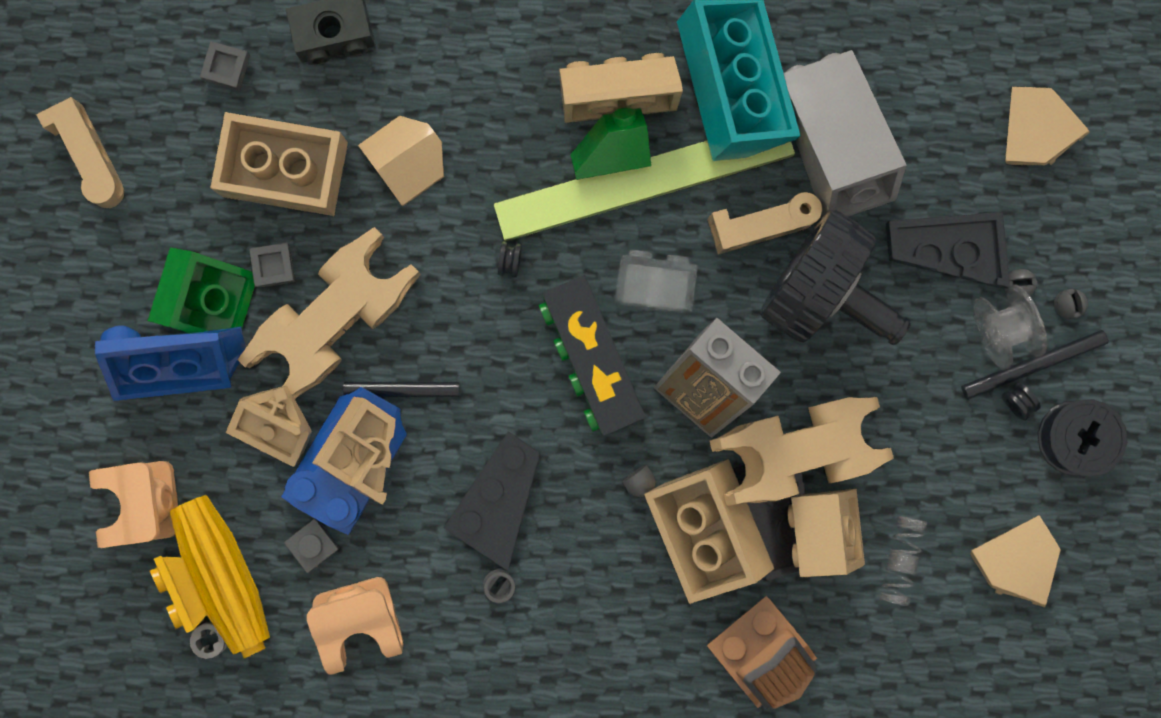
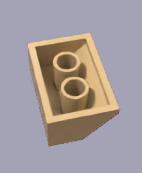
(618, 84)

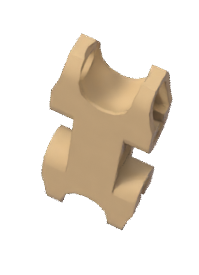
(350, 295)
(775, 457)

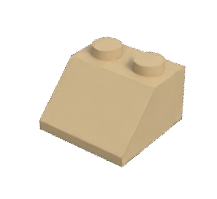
(826, 533)

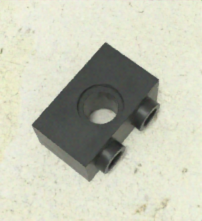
(310, 21)

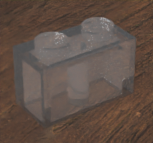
(656, 283)

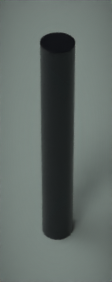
(406, 389)

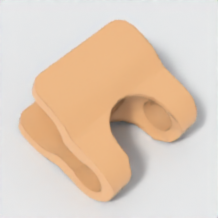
(145, 498)
(352, 610)

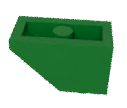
(613, 145)

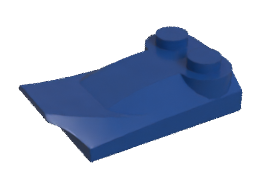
(167, 363)
(323, 494)

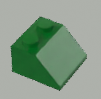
(201, 293)

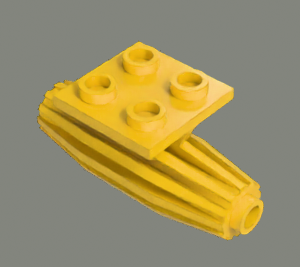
(211, 579)

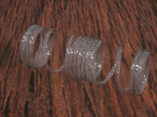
(903, 562)

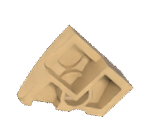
(359, 449)

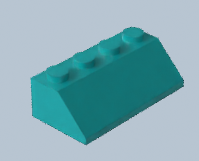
(737, 77)

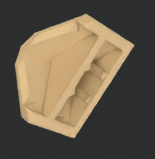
(406, 157)

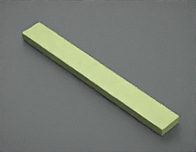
(612, 191)

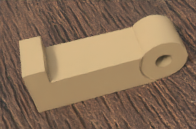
(100, 179)
(764, 225)

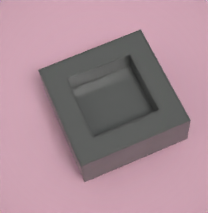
(225, 66)
(272, 265)
(311, 545)

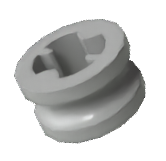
(196, 646)

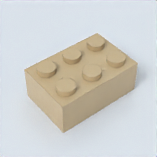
(279, 164)
(708, 542)

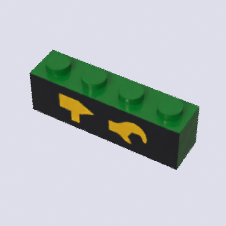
(593, 356)

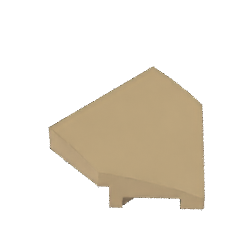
(1040, 127)
(272, 424)
(1020, 561)

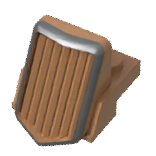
(766, 656)

